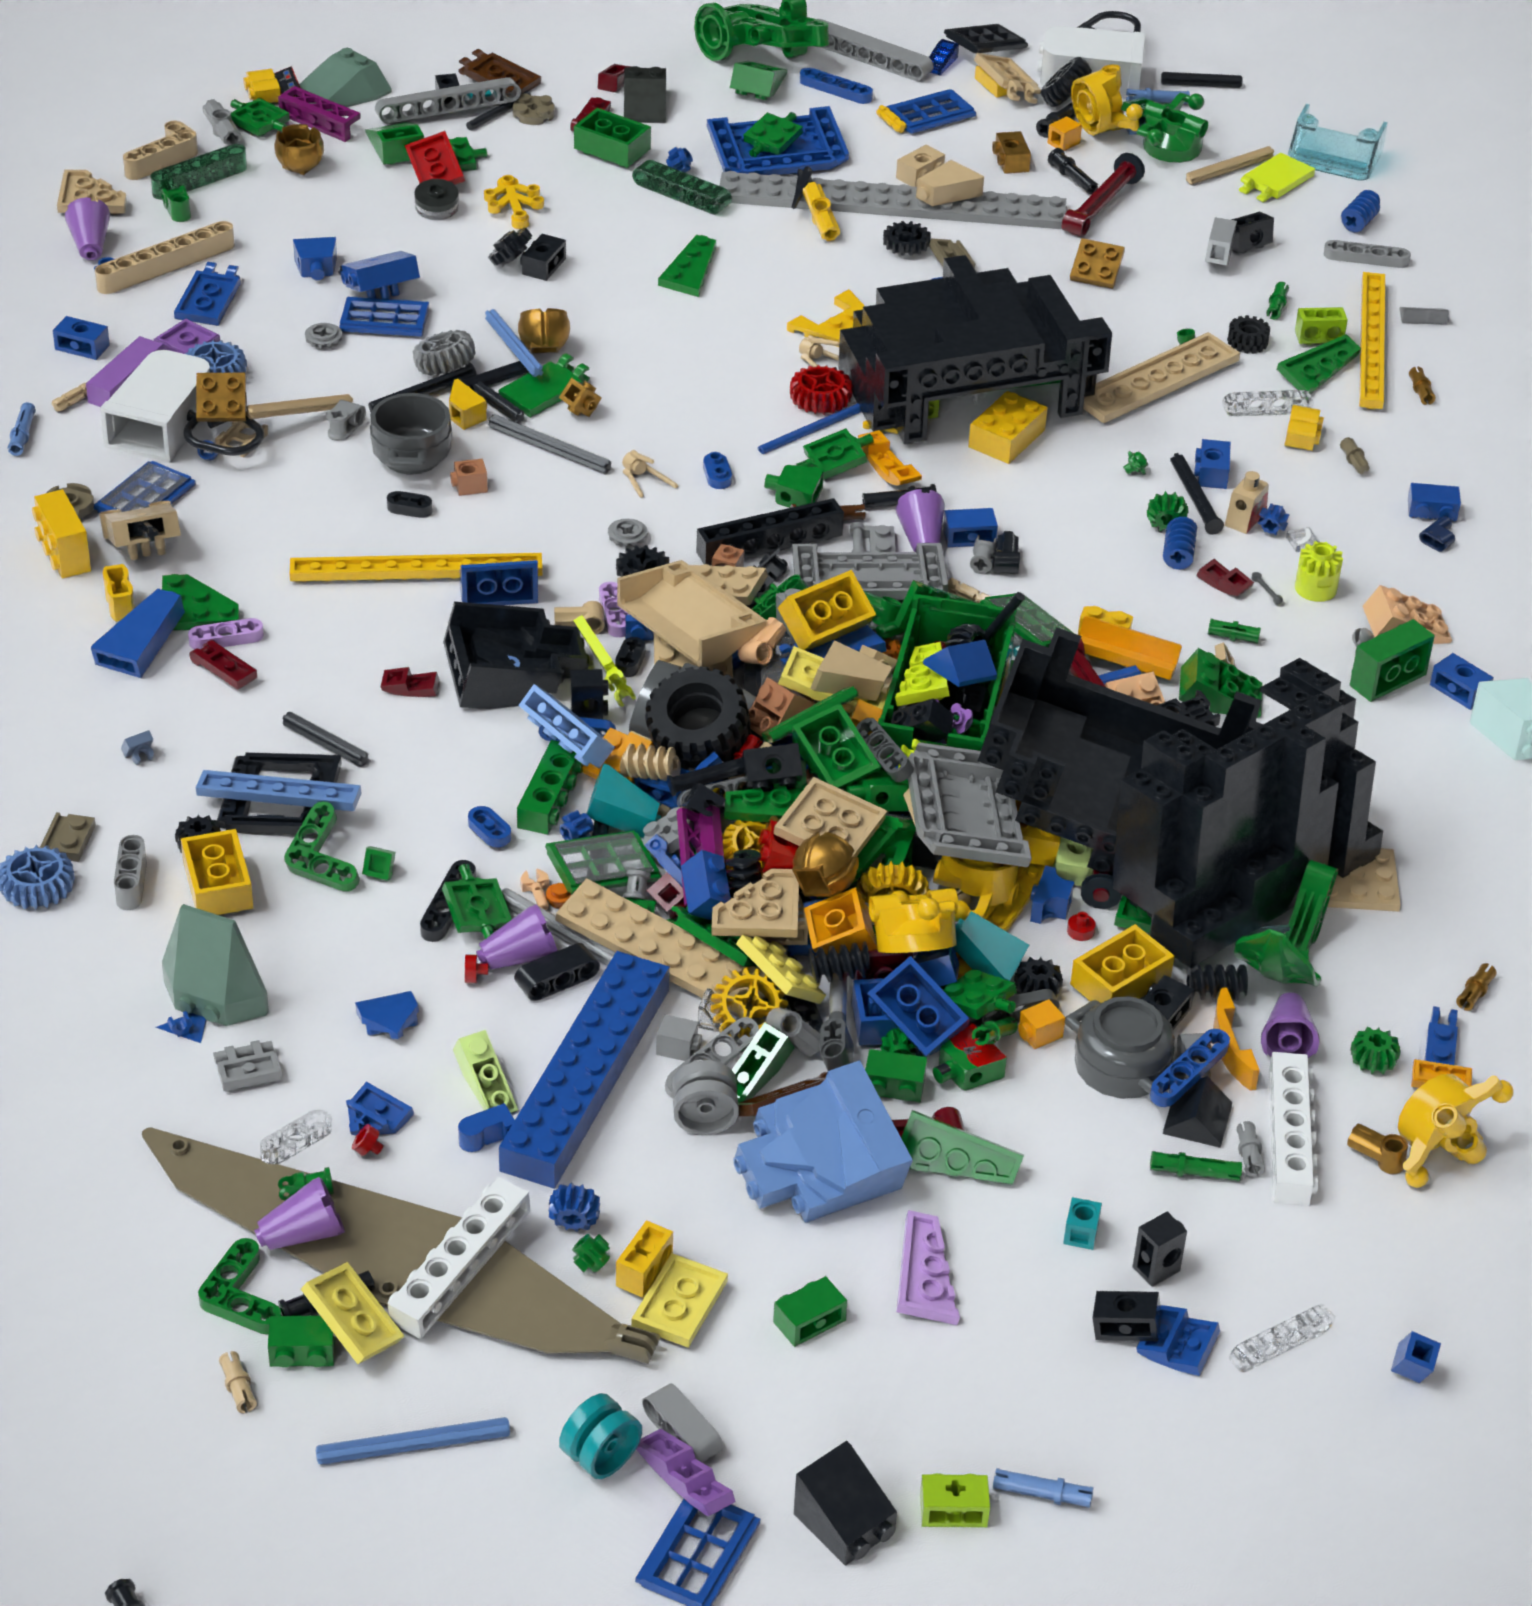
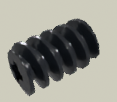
(745, 869)
(839, 962)
(1213, 980)

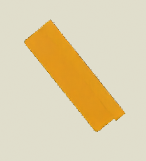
(1129, 647)

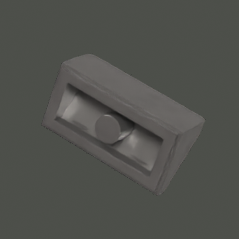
(1424, 315)

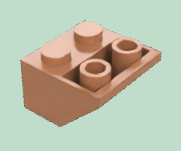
(775, 705)

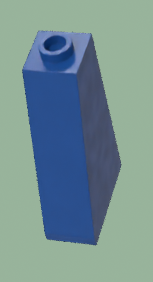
(139, 635)

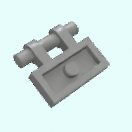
(247, 1065)

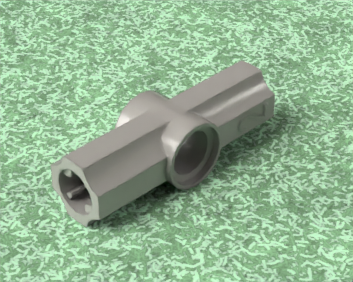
(221, 122)

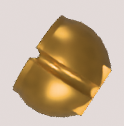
(299, 148)
(544, 330)
(824, 865)

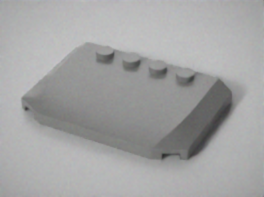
(877, 572)
(959, 807)

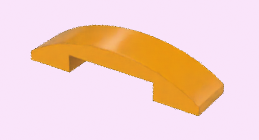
(886, 463)
(1238, 1062)

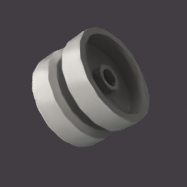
(705, 1097)

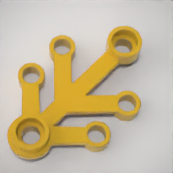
(509, 185)

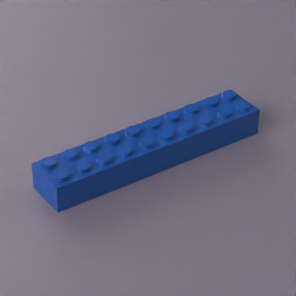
(584, 1070)

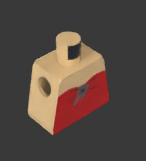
(1247, 502)

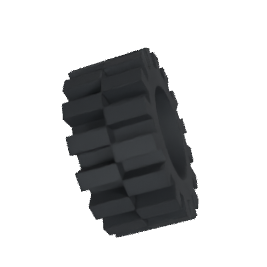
(1248, 334)

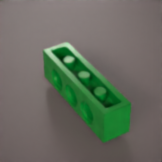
(548, 789)

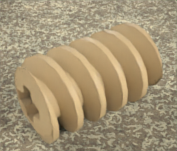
(649, 763)

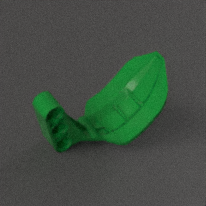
(1286, 955)

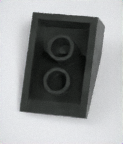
(645, 94)

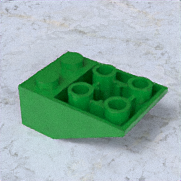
(391, 141)
(1216, 681)

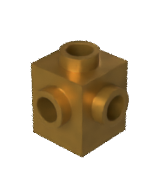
(580, 397)

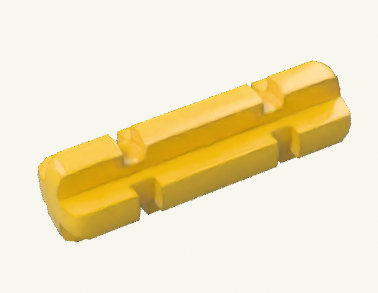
(891, 119)

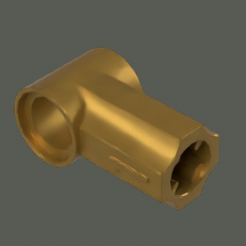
(1387, 1150)

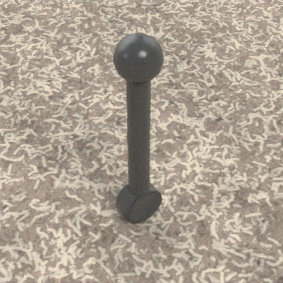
(1256, 576)

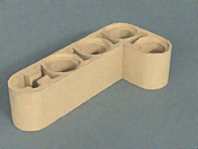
(175, 147)

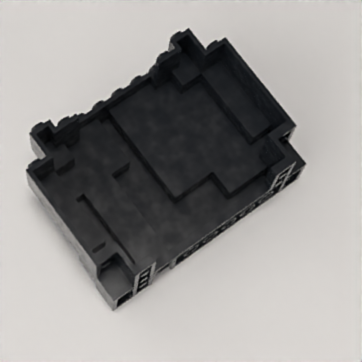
(967, 339)
(1075, 740)
(1226, 833)

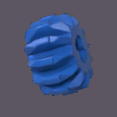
(574, 1207)

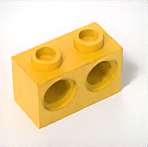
(644, 1258)

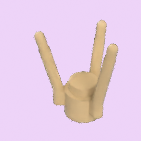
(811, 348)
(636, 464)

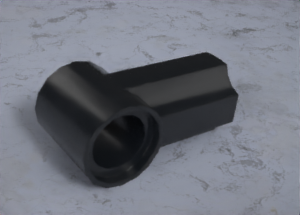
(1007, 555)

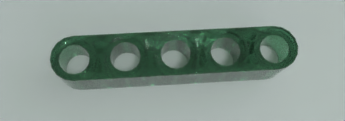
(200, 170)
(682, 187)

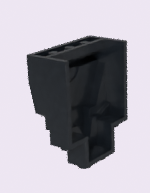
(485, 635)

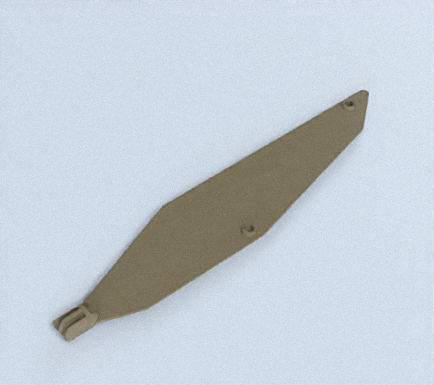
(391, 1238)

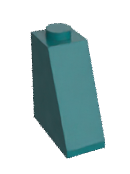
(621, 803)
(988, 947)

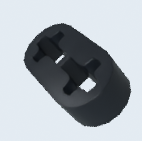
(409, 504)
(633, 658)

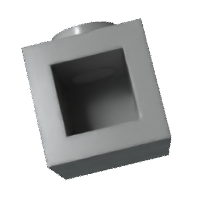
(677, 1038)

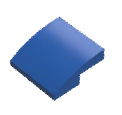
(1182, 1341)

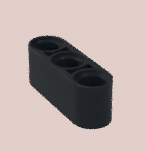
(557, 971)

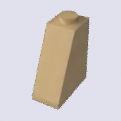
(949, 184)
(848, 668)

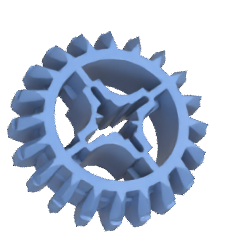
(220, 356)
(36, 877)

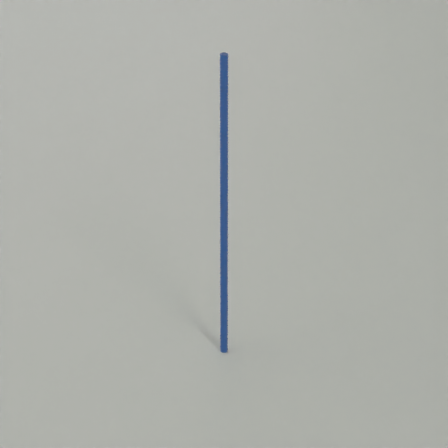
(810, 428)

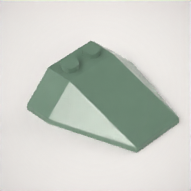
(347, 79)
(212, 969)

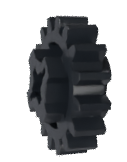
(906, 238)
(510, 246)
(639, 560)

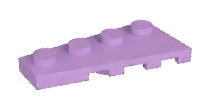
(924, 1273)

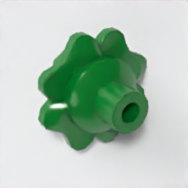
(1136, 462)

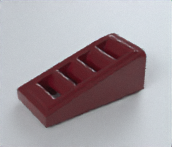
(611, 78)

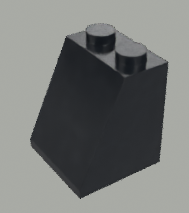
(843, 1504)

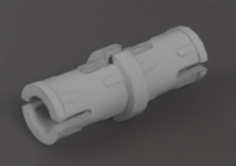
(1250, 1148)

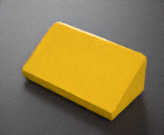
(991, 85)

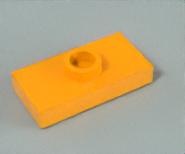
(1426, 1070)

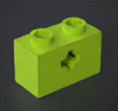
(954, 1500)

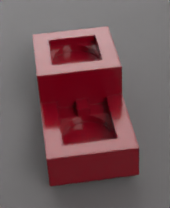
(1226, 581)
(403, 683)

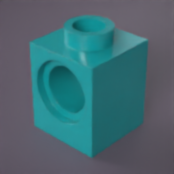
(1082, 1223)

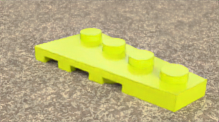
(920, 681)

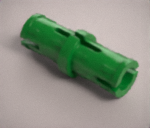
(1277, 300)
(1234, 630)

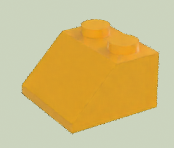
(840, 921)

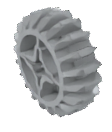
(444, 352)

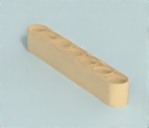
(164, 257)

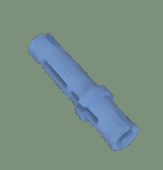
(1154, 95)
(20, 433)
(1044, 1488)

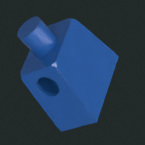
(315, 256)

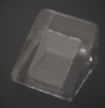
(704, 1015)

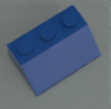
(500, 583)
(919, 1007)

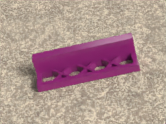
(316, 114)
(706, 834)

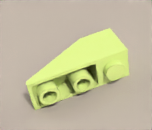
(483, 1071)

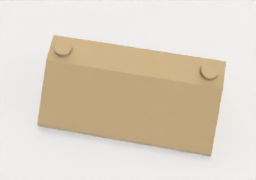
(688, 612)

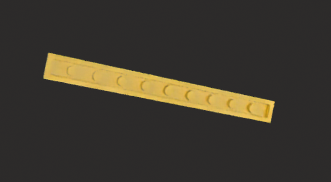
(1372, 341)
(396, 567)

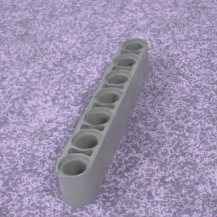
(878, 53)
(438, 96)

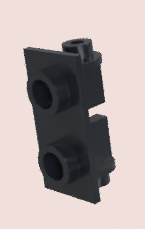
(774, 566)

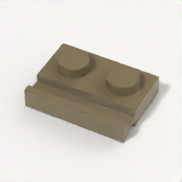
(946, 248)
(69, 834)

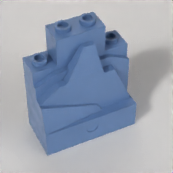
(824, 1147)

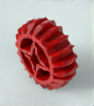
(821, 389)

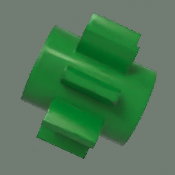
(897, 1042)
(591, 1253)

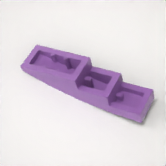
(684, 1473)

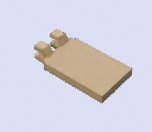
(1008, 76)

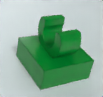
(378, 863)

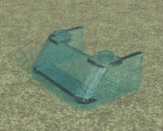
(1336, 151)

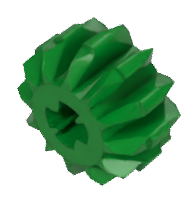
(1165, 508)
(1375, 1050)

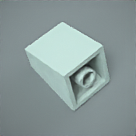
(1505, 715)

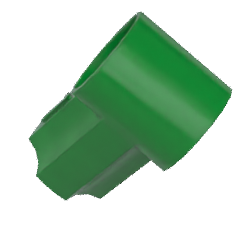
(884, 607)

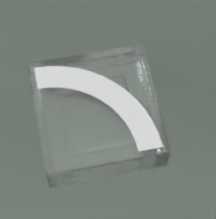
(1300, 537)

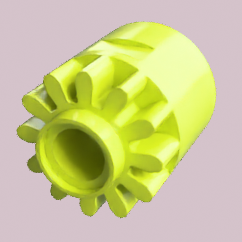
(1318, 572)

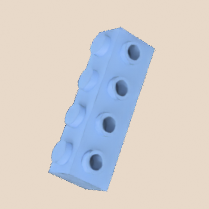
(566, 726)

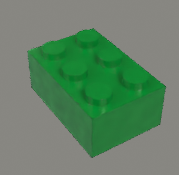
(612, 137)
(1391, 660)

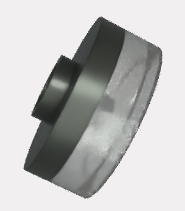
(436, 199)

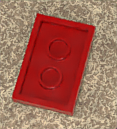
(434, 159)

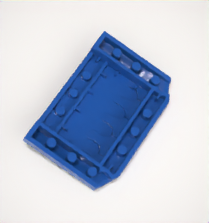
(817, 147)

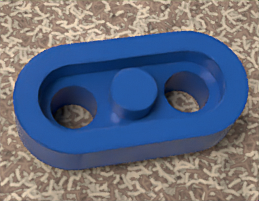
(717, 470)
(489, 826)

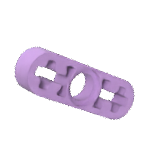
(612, 616)
(249, 631)

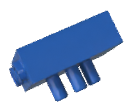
(379, 273)

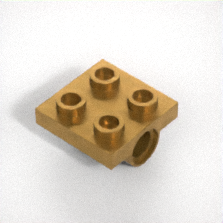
(1097, 263)
(221, 397)

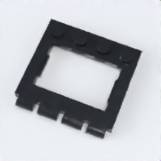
(234, 812)

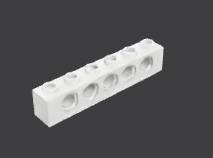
(1291, 1129)
(458, 1257)

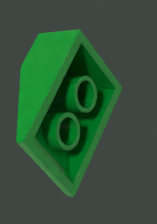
(756, 79)
(834, 747)

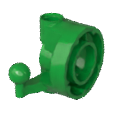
(1172, 133)

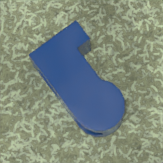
(484, 1128)

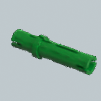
(994, 1030)
(1206, 1167)

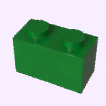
(897, 1074)
(810, 1311)
(300, 1342)

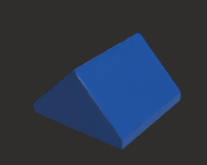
(963, 663)

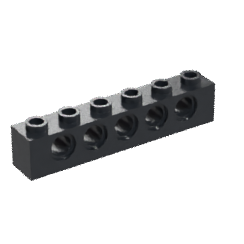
(773, 530)

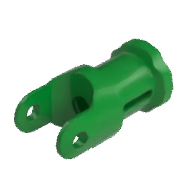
(300, 1179)

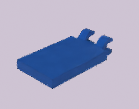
(208, 295)
(854, 640)

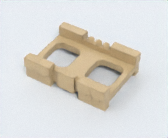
(234, 433)

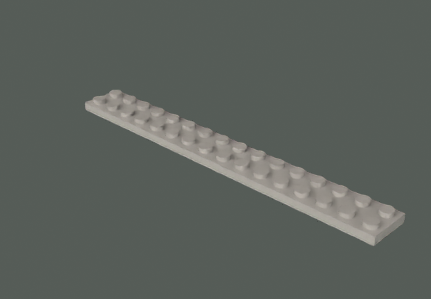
(898, 201)

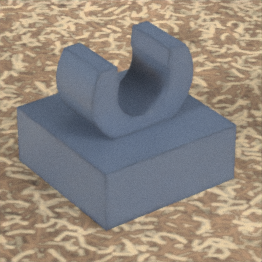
(138, 744)

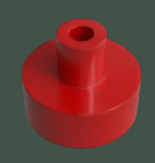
(1081, 927)
(473, 968)
(367, 1141)

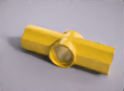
(821, 211)

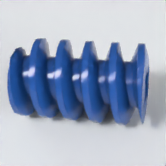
(1361, 211)
(1180, 543)

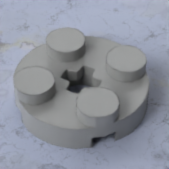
(667, 829)

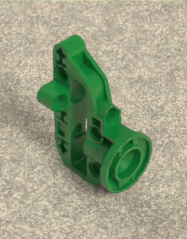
(754, 24)

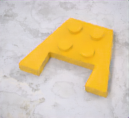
(830, 328)

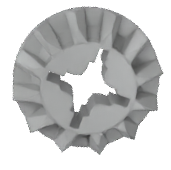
(315, 335)
(620, 532)

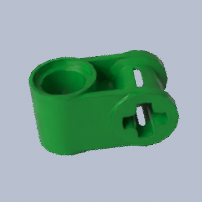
(177, 203)

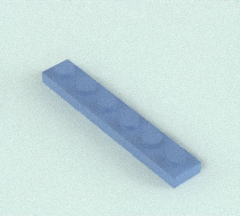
(277, 790)

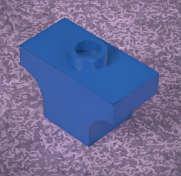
(1051, 897)

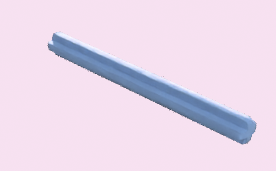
(514, 343)
(412, 1440)

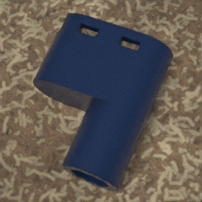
(1438, 534)

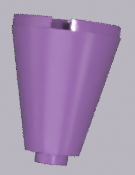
(88, 226)
(921, 516)
(518, 941)
(1290, 1028)
(301, 1218)

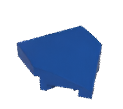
(388, 1014)
(378, 1109)

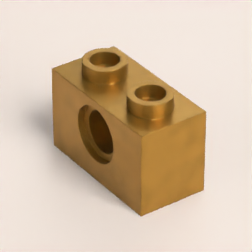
(1012, 152)

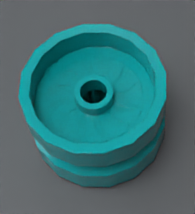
(600, 1436)

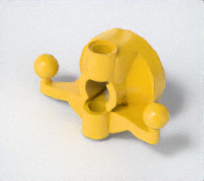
(1099, 102)
(991, 881)
(914, 921)
(1441, 1118)

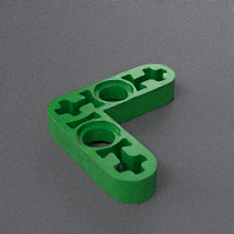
(311, 854)
(229, 1290)

